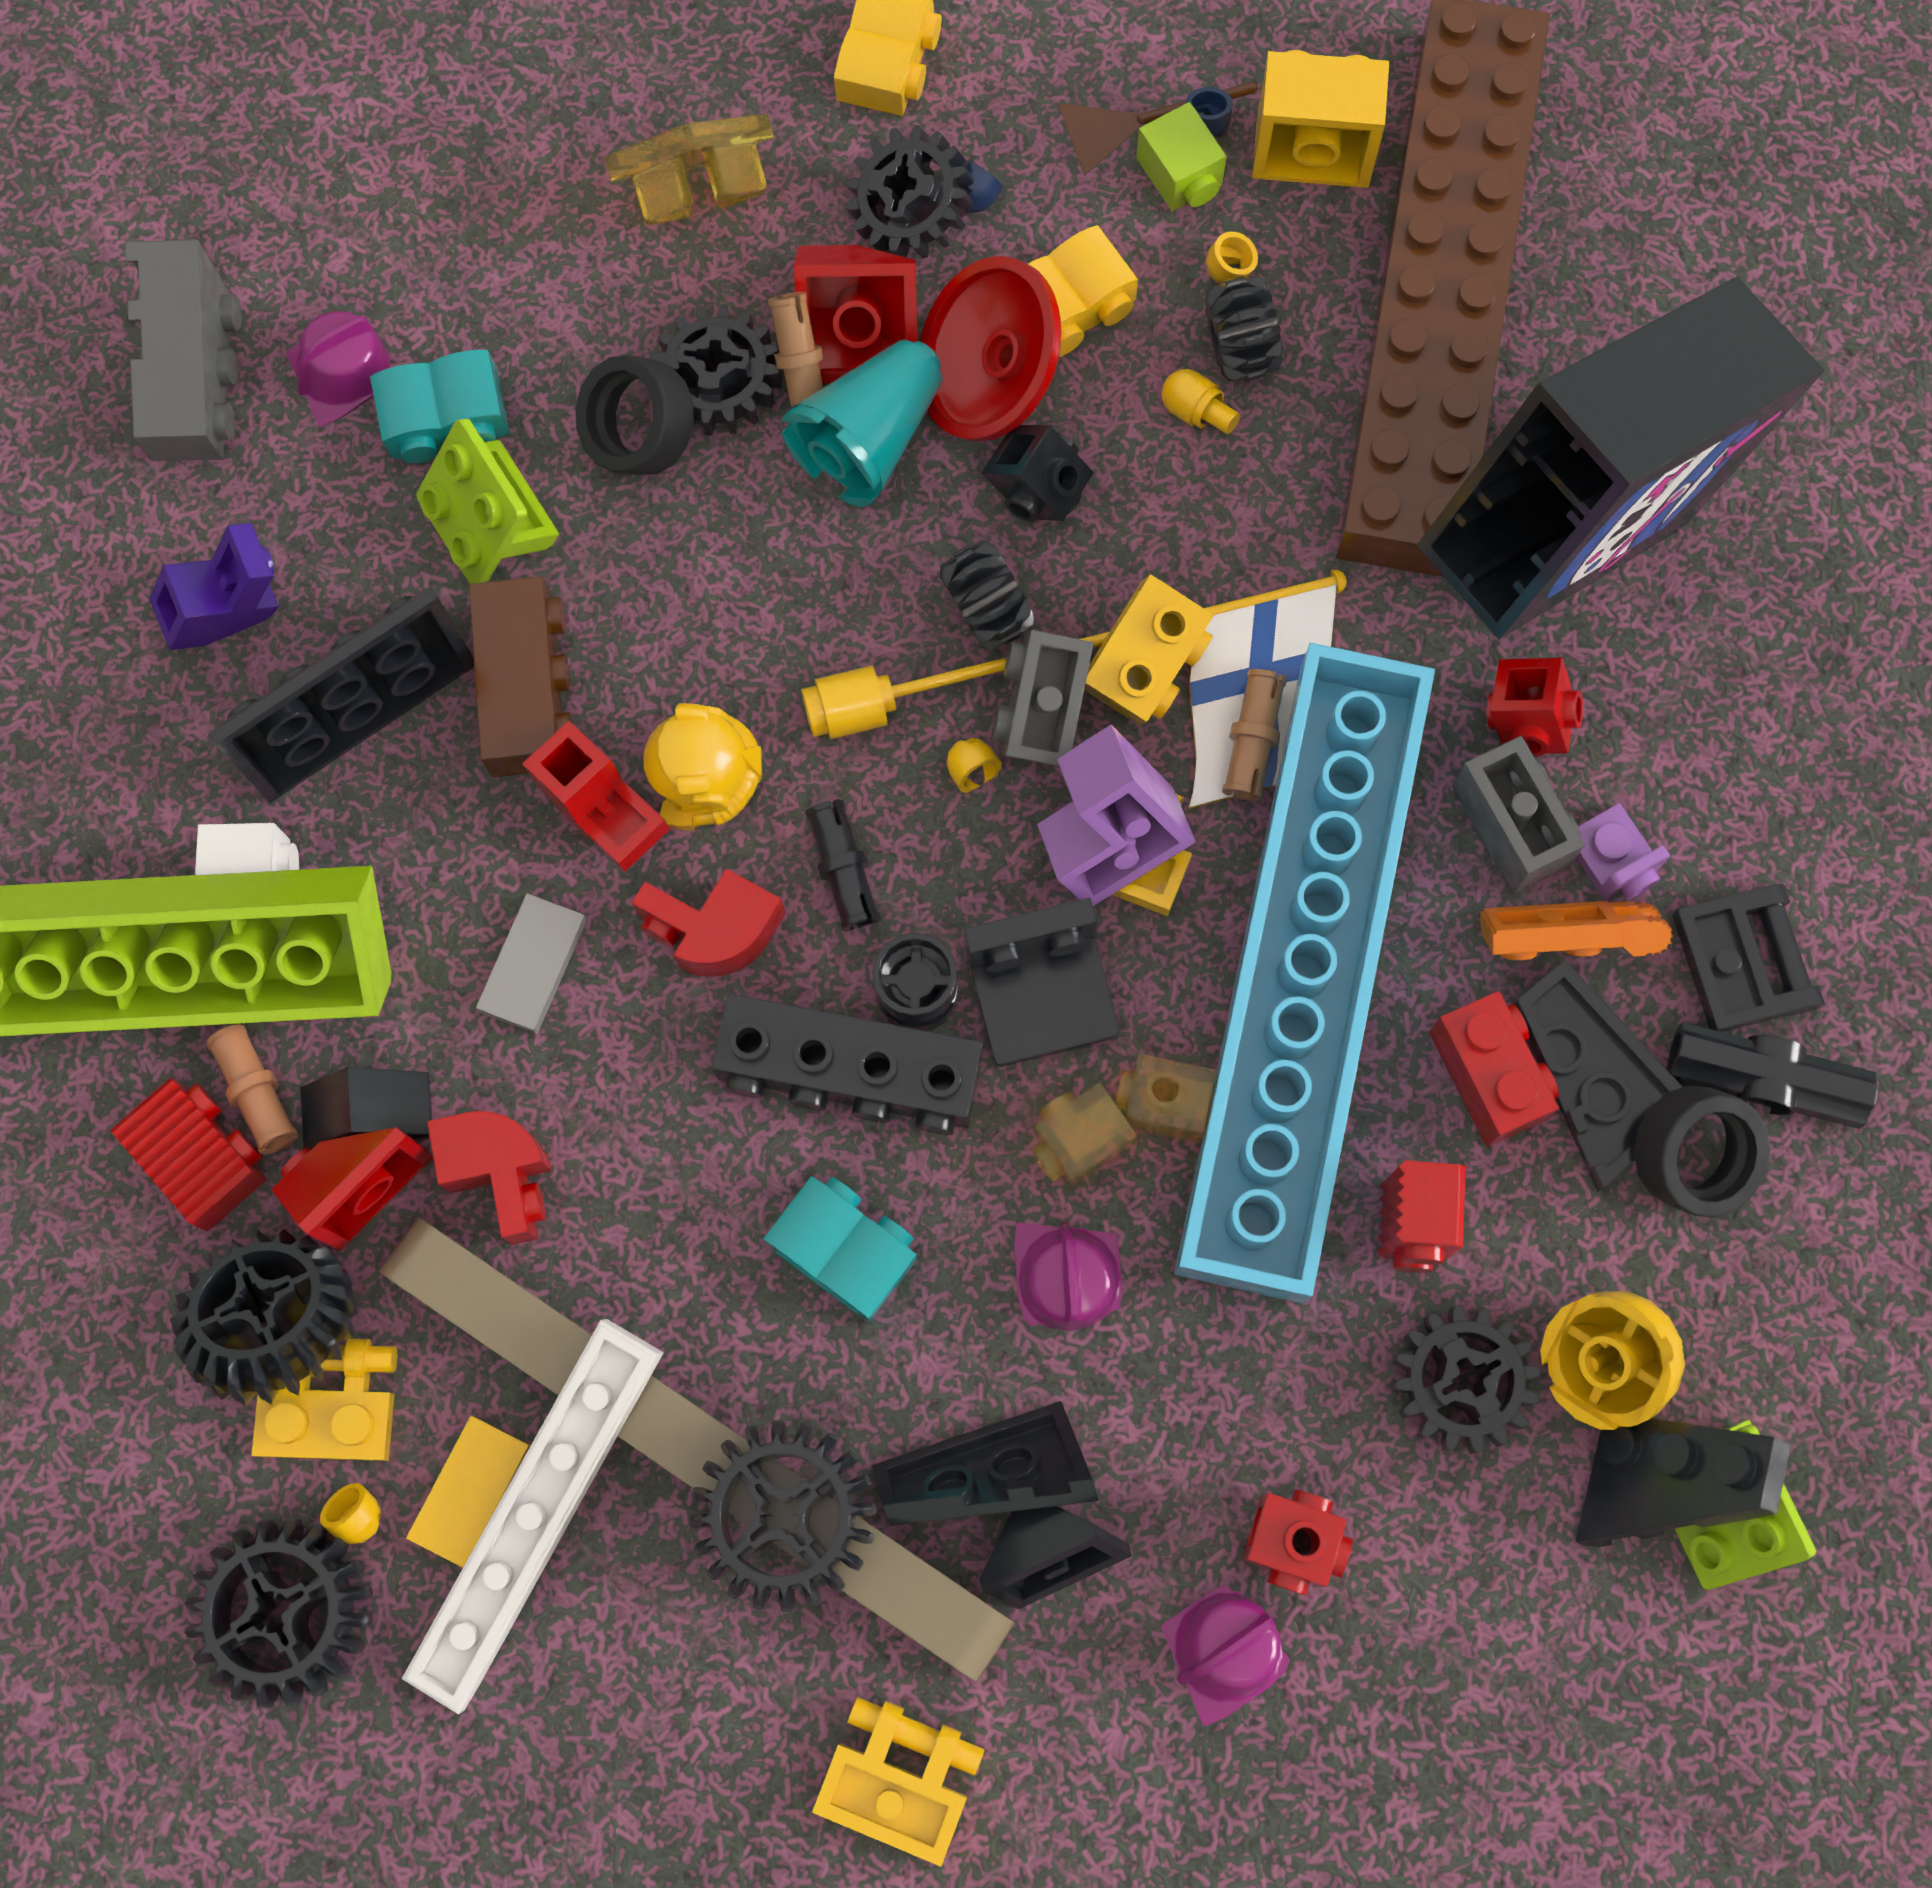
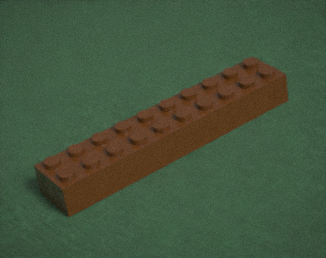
(1443, 277)

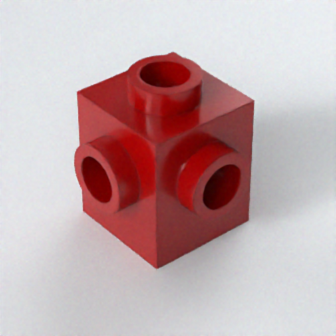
(1534, 702)
(1272, 1535)

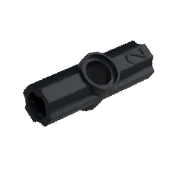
(1773, 1074)

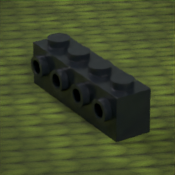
(847, 1062)

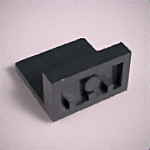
(1041, 982)

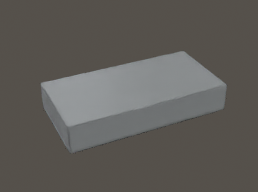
(531, 963)

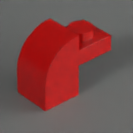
(594, 796)
(719, 937)
(494, 1150)

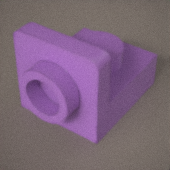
(1618, 855)

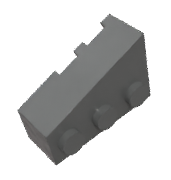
(184, 352)

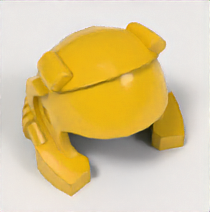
(702, 766)

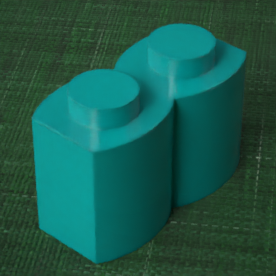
(424, 400)
(842, 1247)

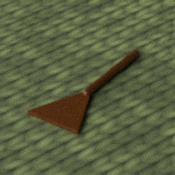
(1100, 131)

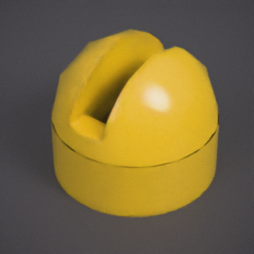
(1231, 249)
(968, 756)
(351, 1514)

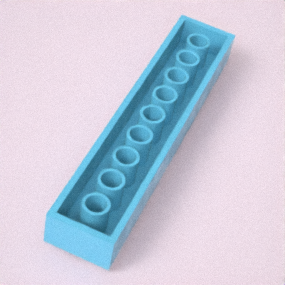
(1305, 975)

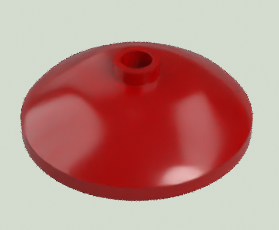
(995, 345)

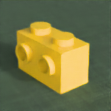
(1147, 651)

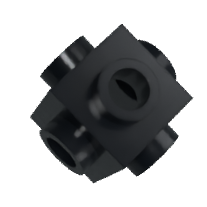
(1038, 473)

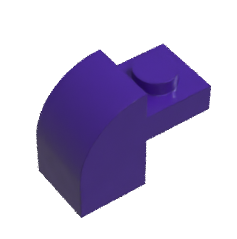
(216, 596)

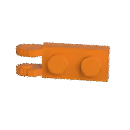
(1574, 928)

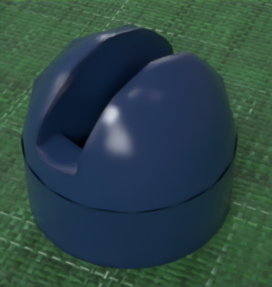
(1216, 106)
(983, 189)

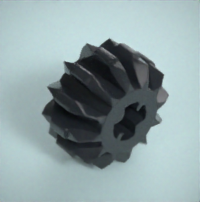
(1244, 328)
(987, 595)

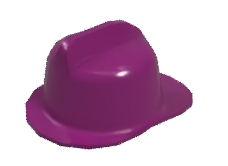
(336, 364)
(1066, 1275)
(1224, 1652)

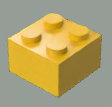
(1320, 118)

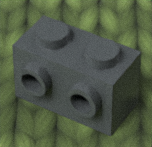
(1044, 697)
(1518, 814)

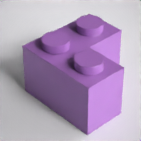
(1119, 818)

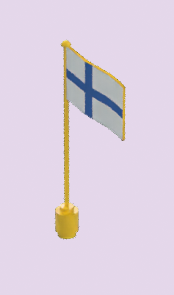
(1248, 633)

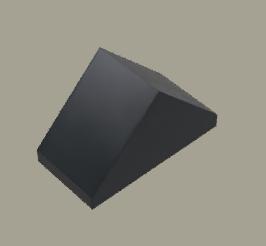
(365, 1102)
(1045, 1553)

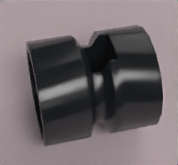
(916, 981)

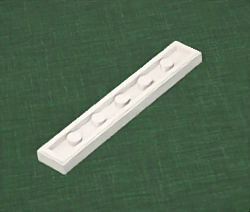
(532, 1516)

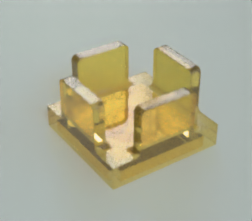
(720, 145)

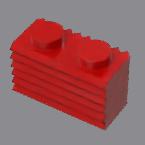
(191, 1153)
(1422, 1214)

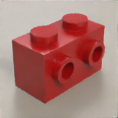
(1494, 1068)

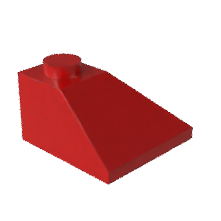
(856, 302)
(348, 1182)

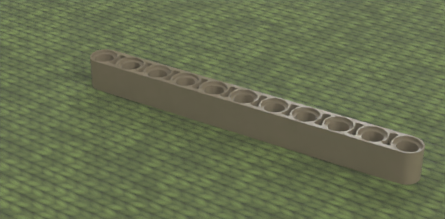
(684, 1437)

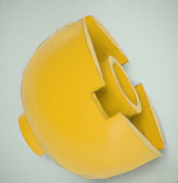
(1613, 1359)

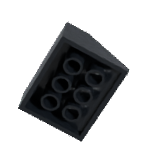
(344, 695)

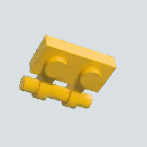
(332, 1423)
(892, 1802)

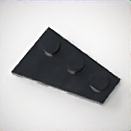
(1599, 1068)
(991, 1470)
(1678, 1477)

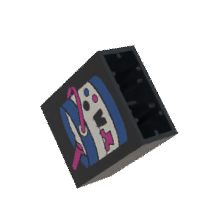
(1617, 454)

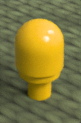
(1195, 397)

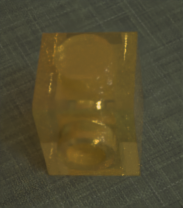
(1166, 1097)
(1081, 1135)

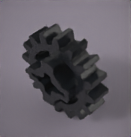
(912, 197)
(739, 379)
(1483, 1407)

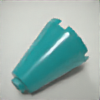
(865, 419)

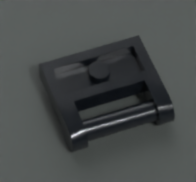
(1729, 964)

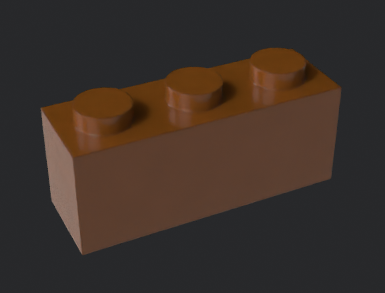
(517, 670)

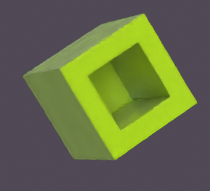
(1181, 158)

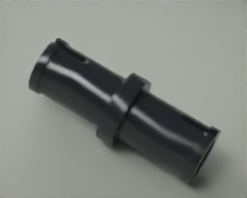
(842, 864)

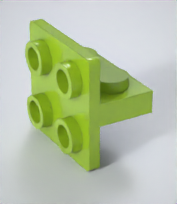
(482, 504)
(1749, 1546)

